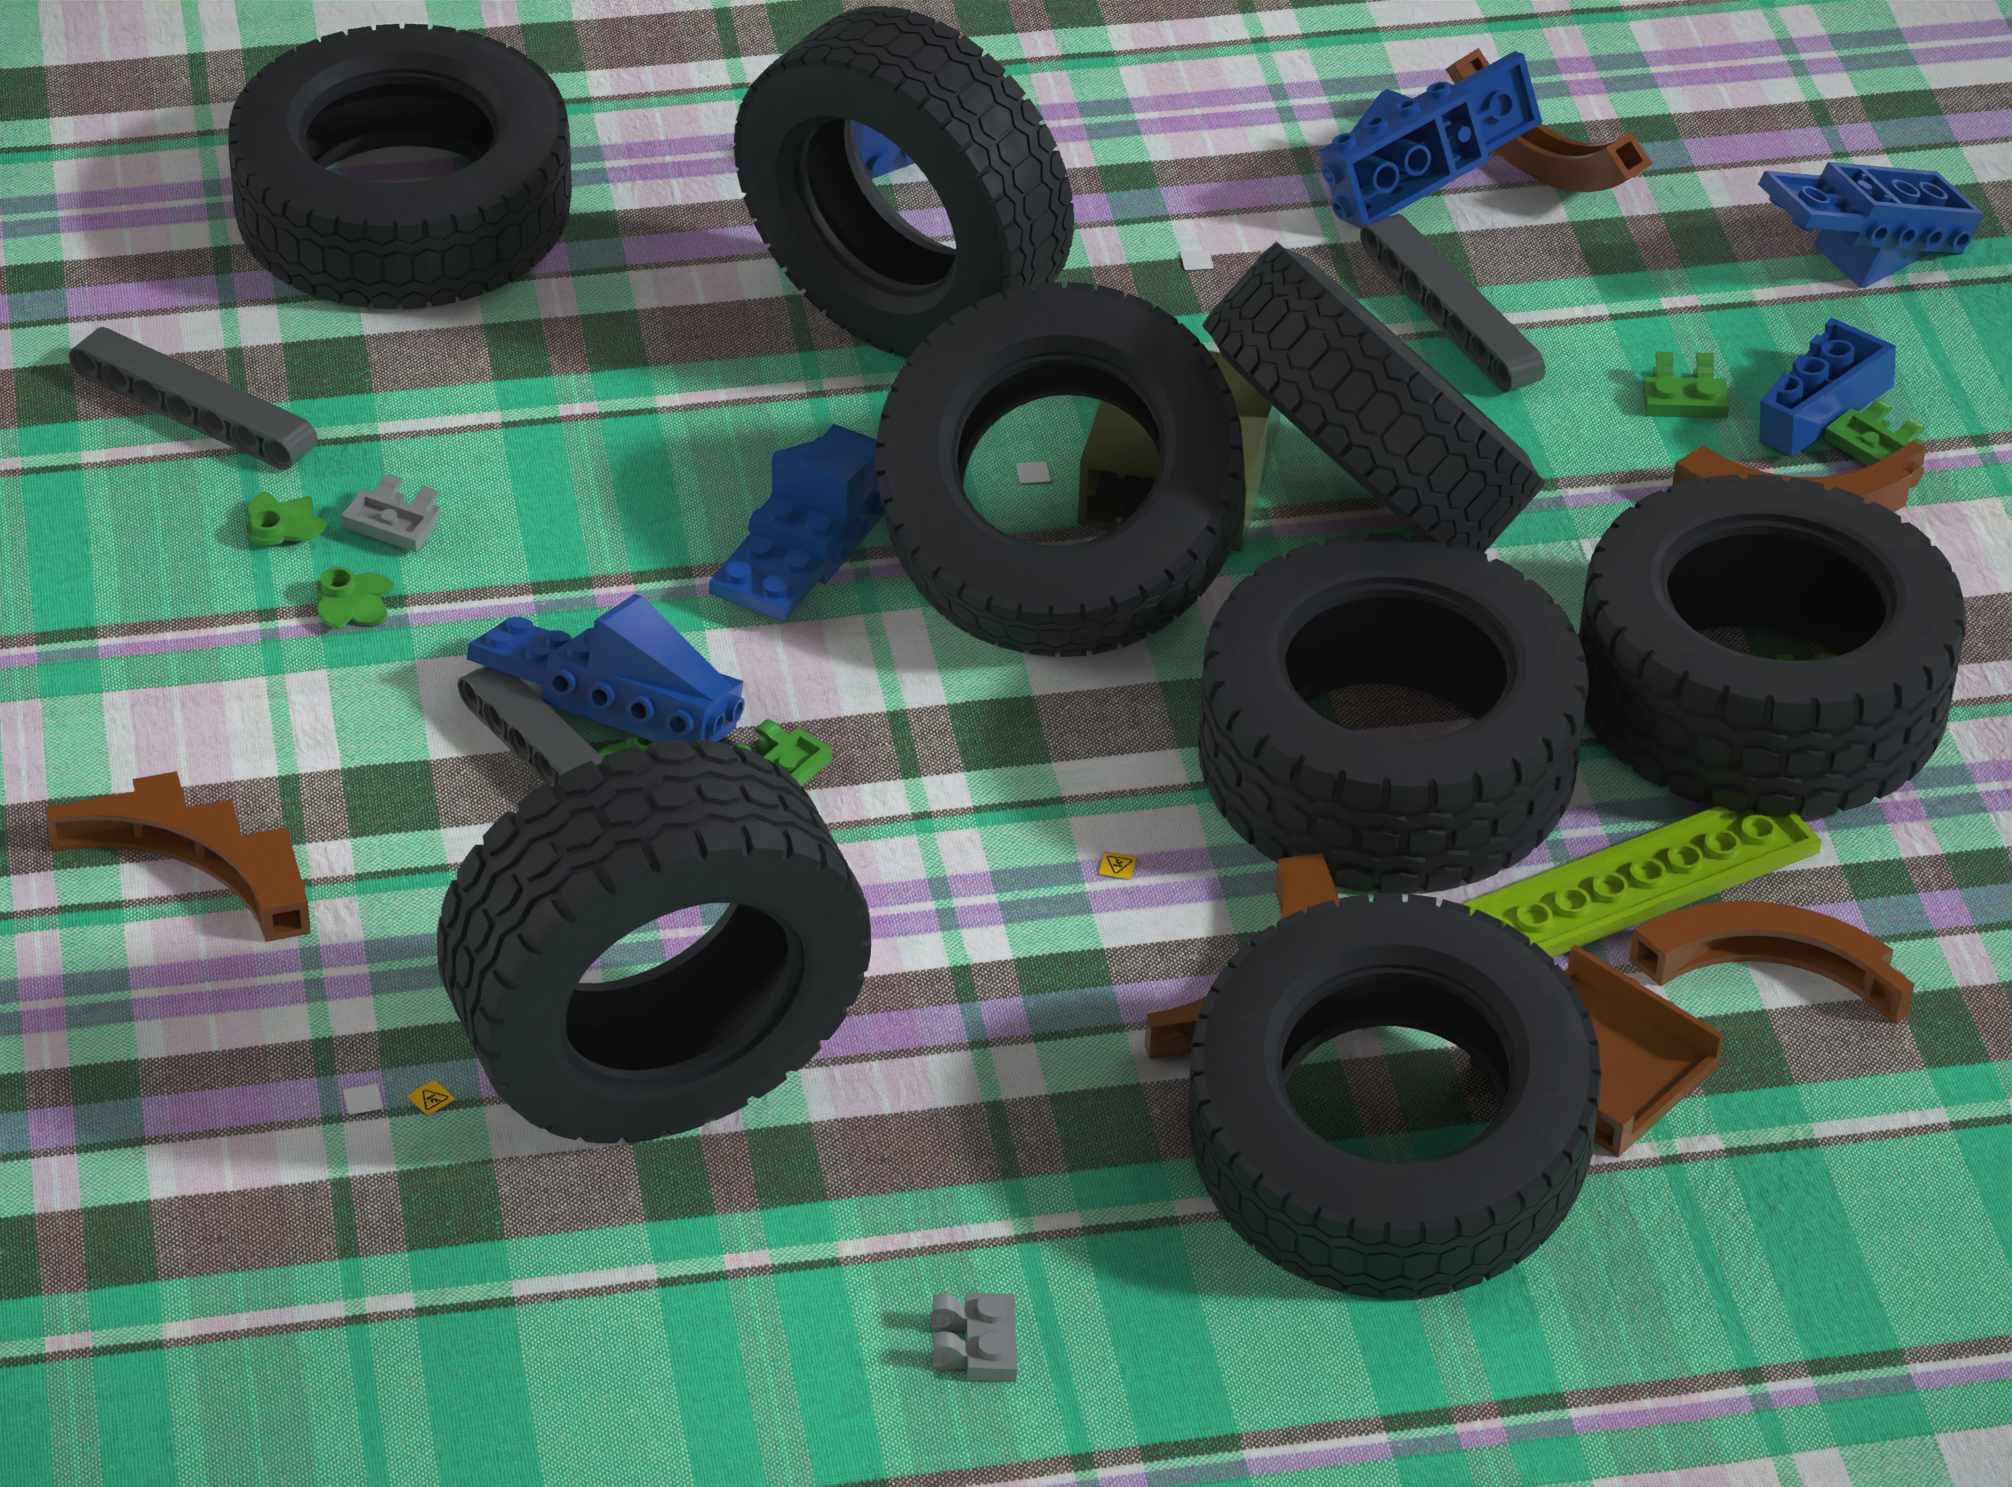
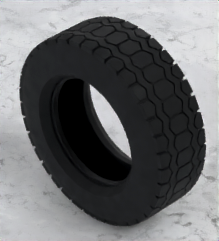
(956, 124)
(407, 237)
(1037, 349)
(1371, 402)
(1379, 1219)

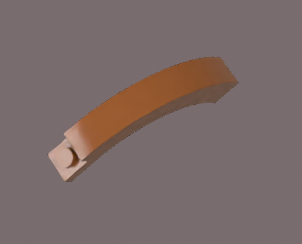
(1559, 159)
(1879, 483)
(1772, 934)

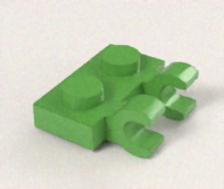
(1685, 396)
(1867, 433)
(795, 752)

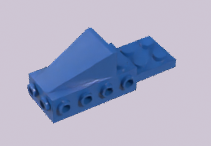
(1424, 142)
(1875, 215)
(810, 525)
(621, 673)

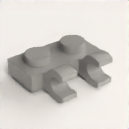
(388, 519)
(989, 1334)

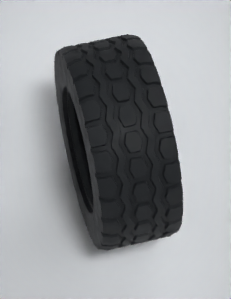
(1759, 726)
(1380, 805)
(606, 858)

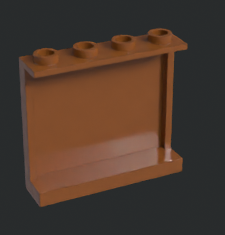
(1646, 1049)

